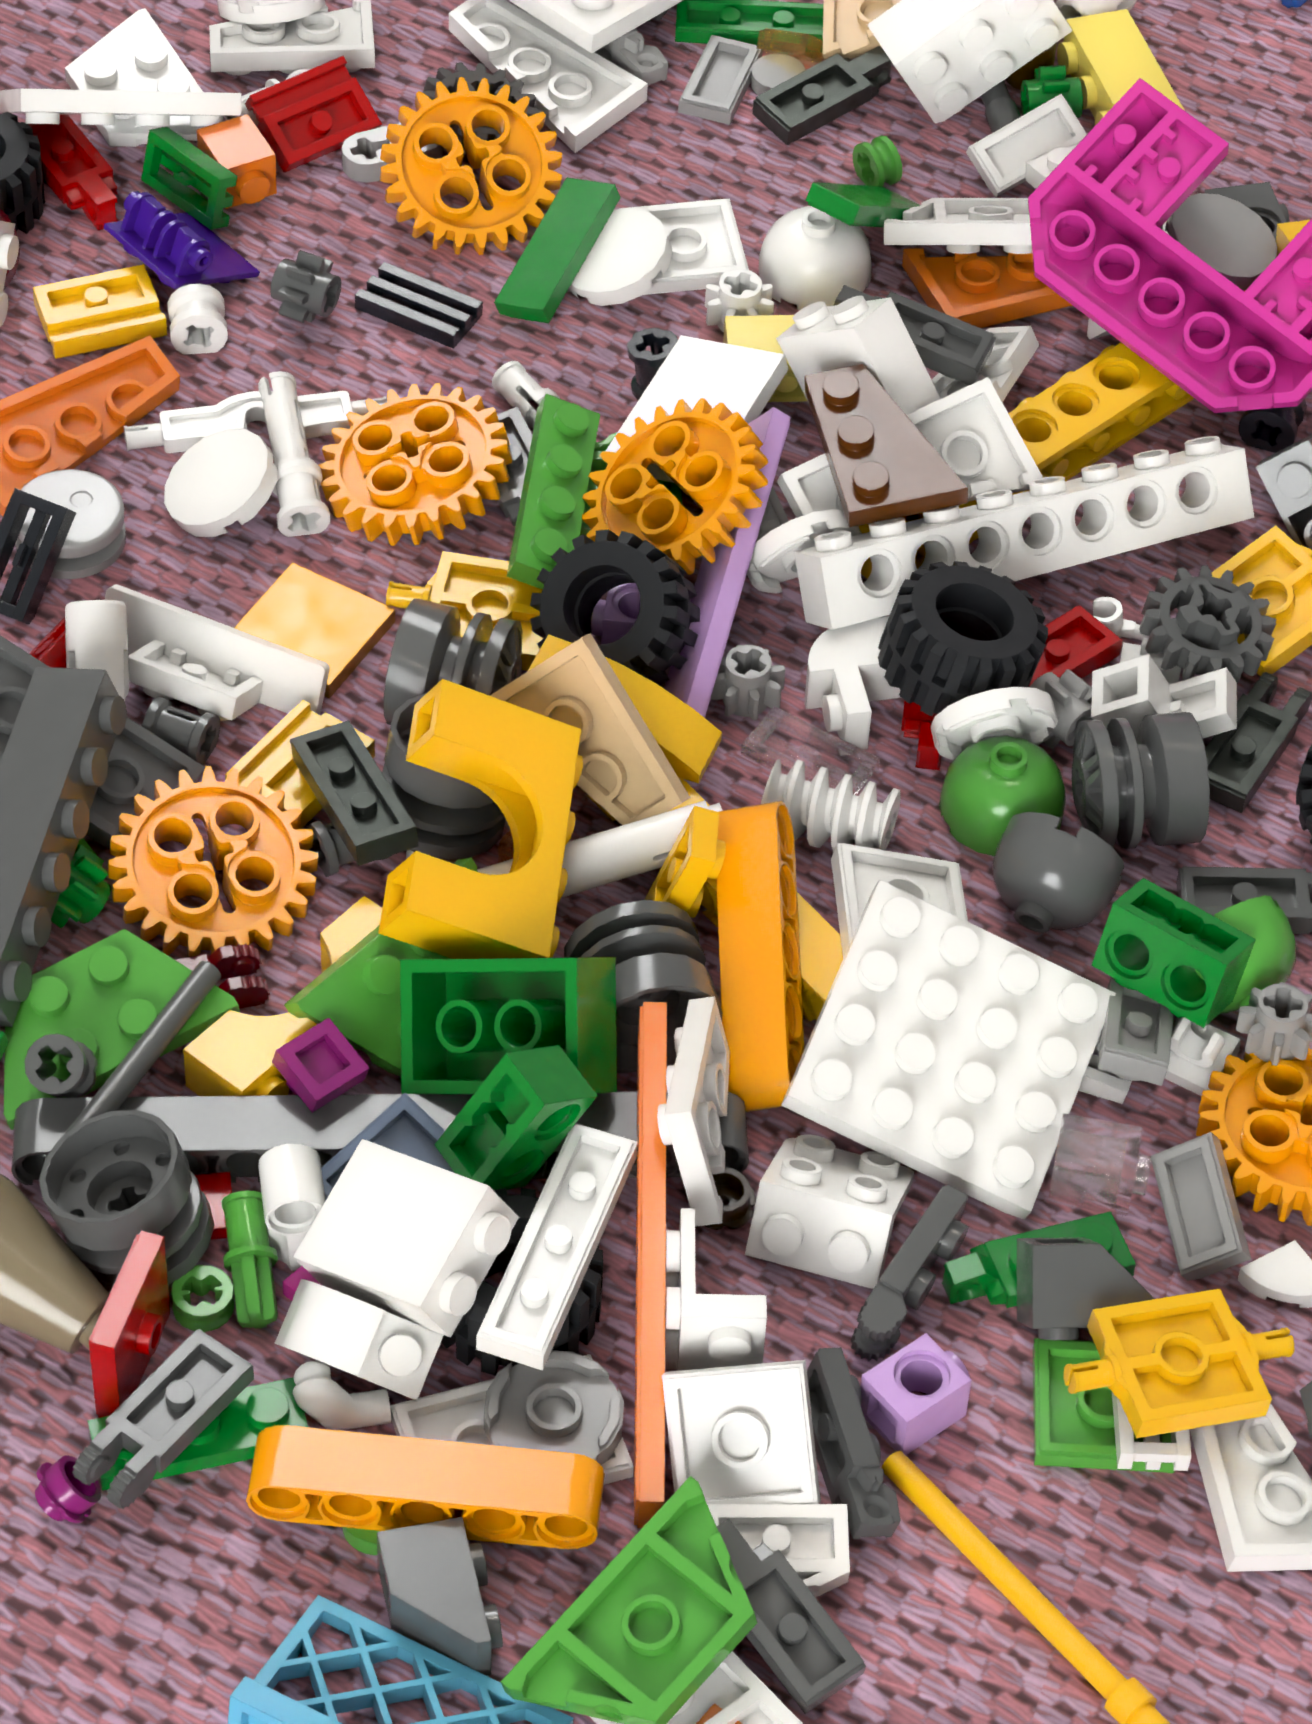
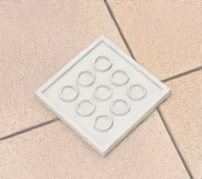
(949, 1050)

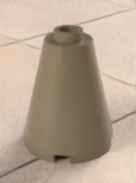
(41, 1278)

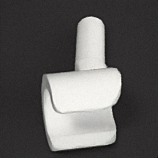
(1110, 613)

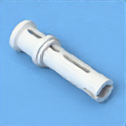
(297, 474)

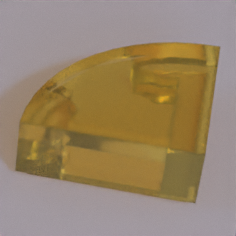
(795, 44)

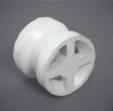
(197, 319)

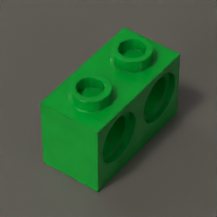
(1160, 940)
(516, 1118)

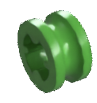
(877, 162)
(200, 1282)

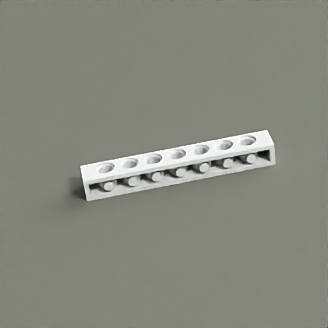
(1213, 497)

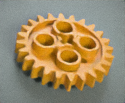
(424, 180)
(706, 455)
(415, 464)
(157, 879)
(1273, 1144)

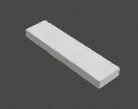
(557, 1246)

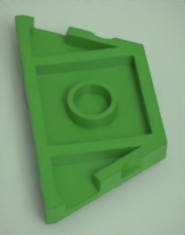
(364, 994)
(104, 1001)
(644, 1625)

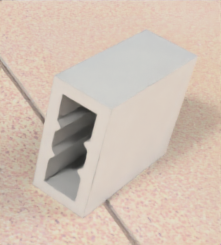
(856, 335)
(407, 1237)

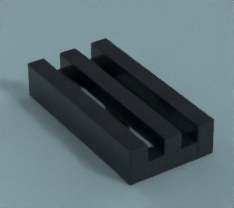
(422, 300)
(45, 558)

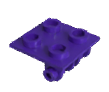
(176, 245)

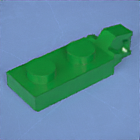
(993, 1265)

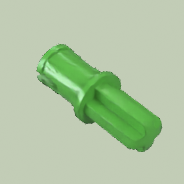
(250, 1259)

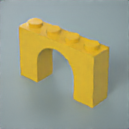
(530, 774)

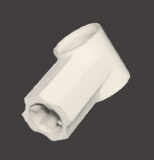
(290, 1196)

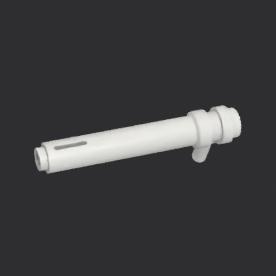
(617, 851)

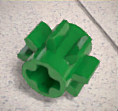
(1048, 84)
(86, 890)

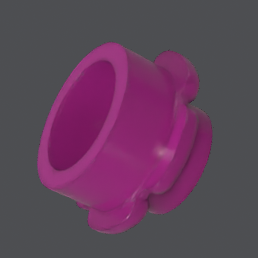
(64, 1495)

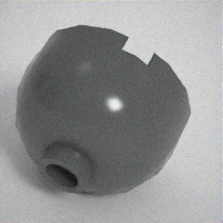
(1054, 875)

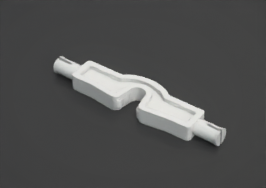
(186, 427)

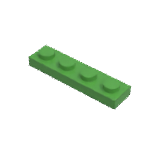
(553, 487)

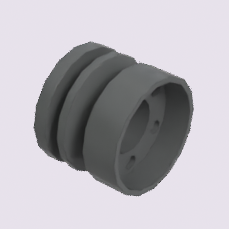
(432, 649)
(1146, 780)
(448, 813)
(655, 962)
(123, 1178)

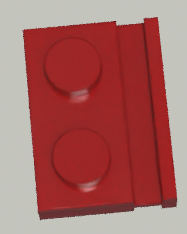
(312, 113)

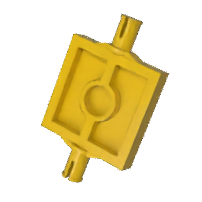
(1284, 577)
(476, 587)
(1179, 1362)

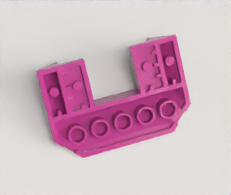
(1106, 256)

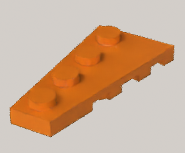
(79, 412)

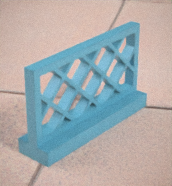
(259, 1704)

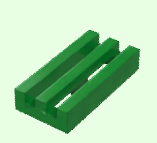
(189, 168)

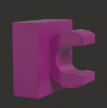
(320, 1065)

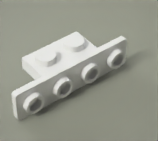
(212, 663)

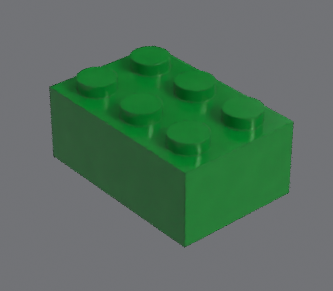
(473, 1011)

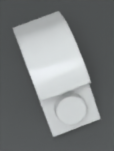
(846, 677)
(1140, 689)
(359, 1338)

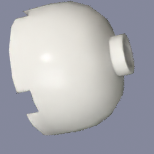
(813, 257)

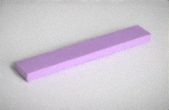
(722, 582)

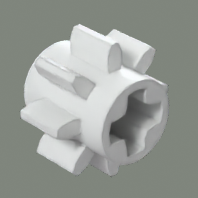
(738, 294)

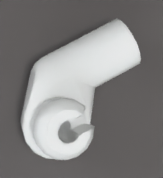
(332, 1405)

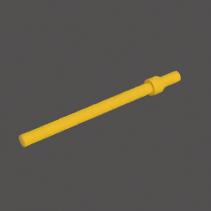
(1125, 1698)

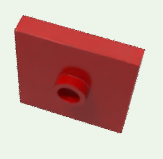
(130, 1323)

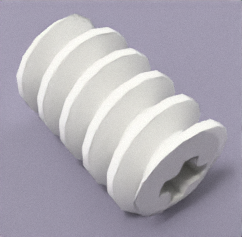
(832, 810)

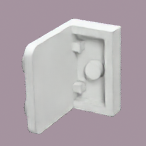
(828, 1210)
(706, 1327)

